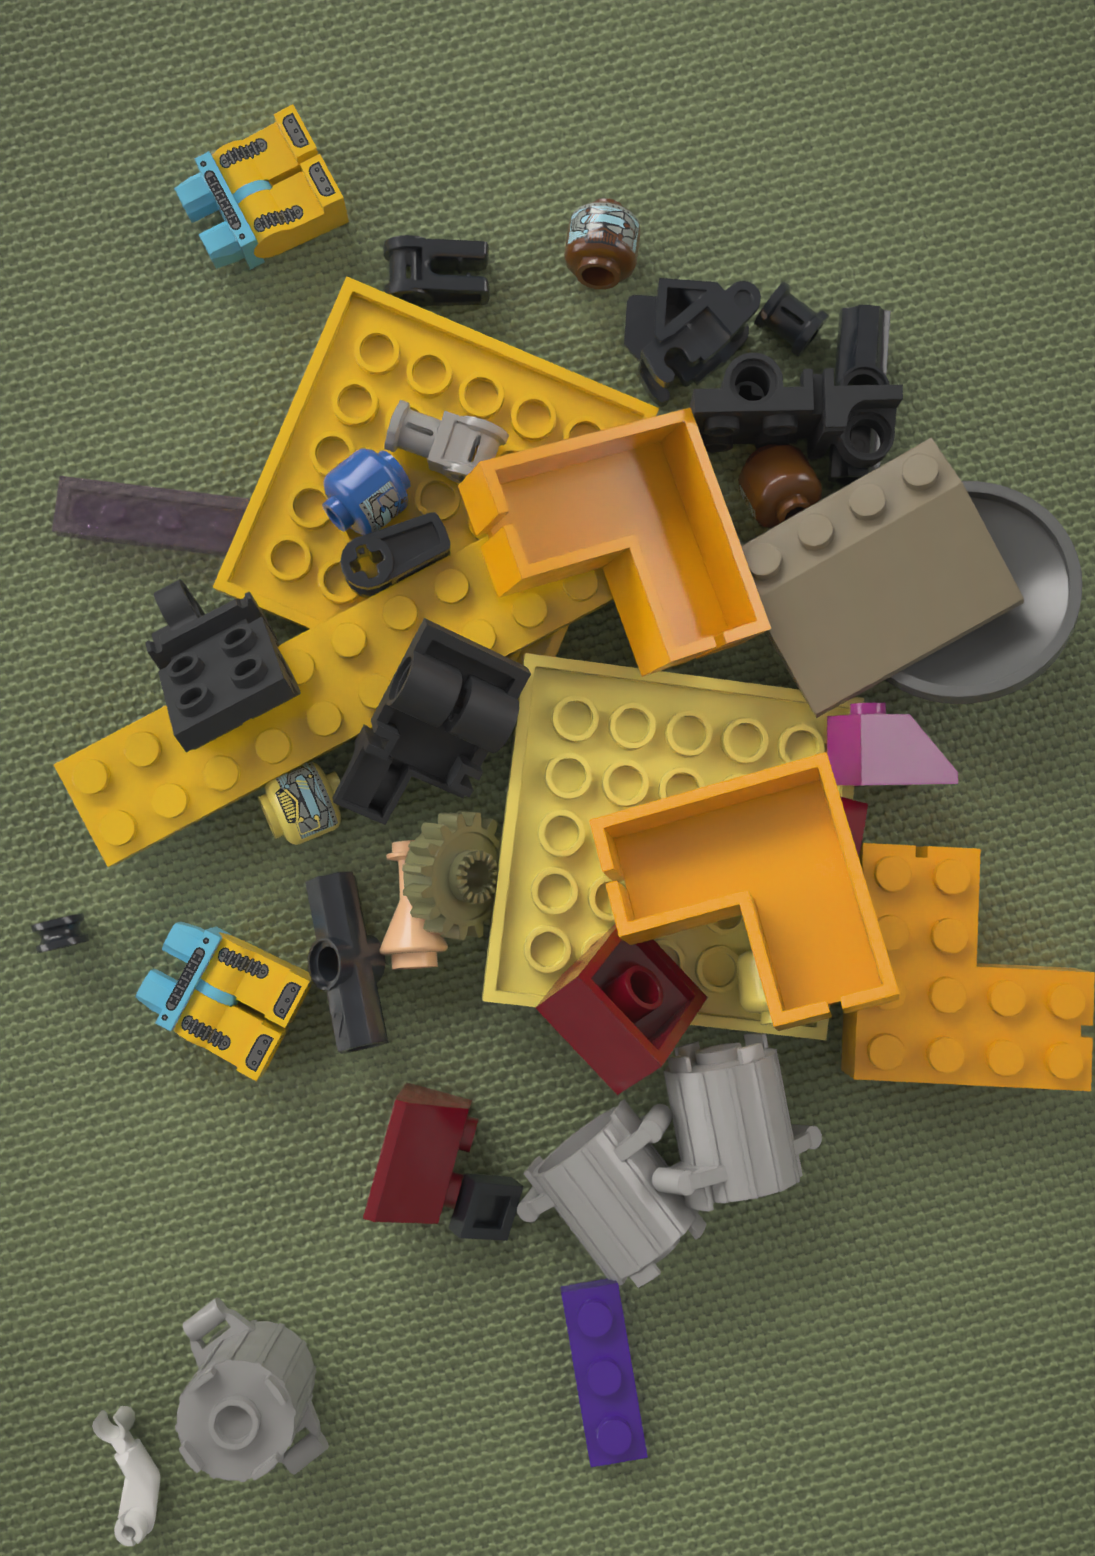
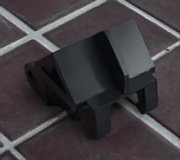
(687, 331)

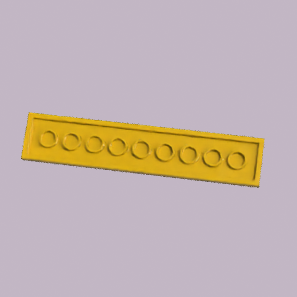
(147, 788)

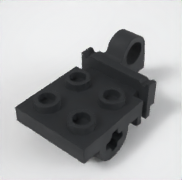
(762, 412)
(216, 665)
(433, 722)

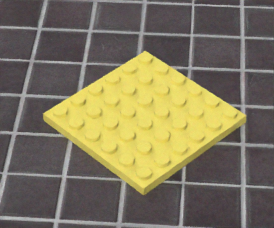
(607, 742)

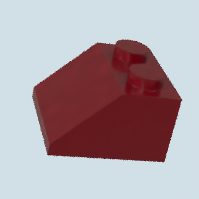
(622, 1008)
(419, 1157)

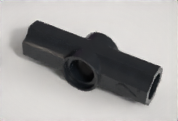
(860, 361)
(346, 962)

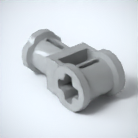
(445, 442)

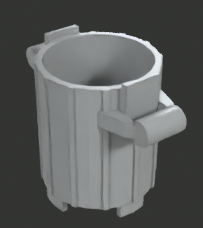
(731, 1125)
(607, 1194)
(247, 1398)

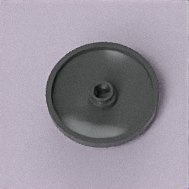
(1025, 639)

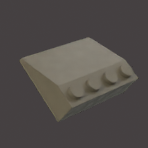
(878, 577)

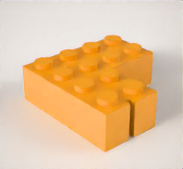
(640, 509)
(765, 851)
(953, 1014)

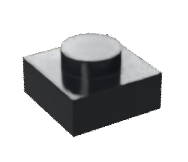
(485, 1207)

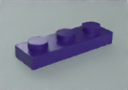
(603, 1372)

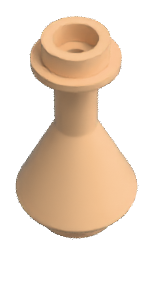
(406, 939)

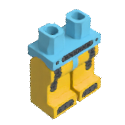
(268, 192)
(216, 996)

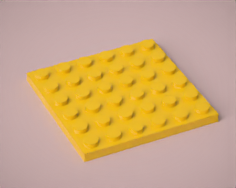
(362, 367)

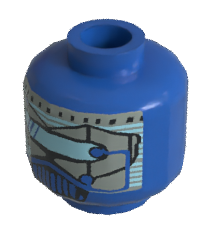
(365, 491)

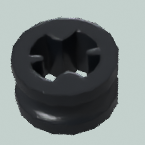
(60, 933)

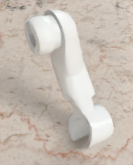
(141, 1475)

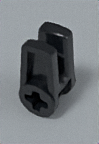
(434, 255)
(399, 549)

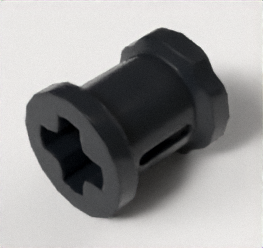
(791, 319)

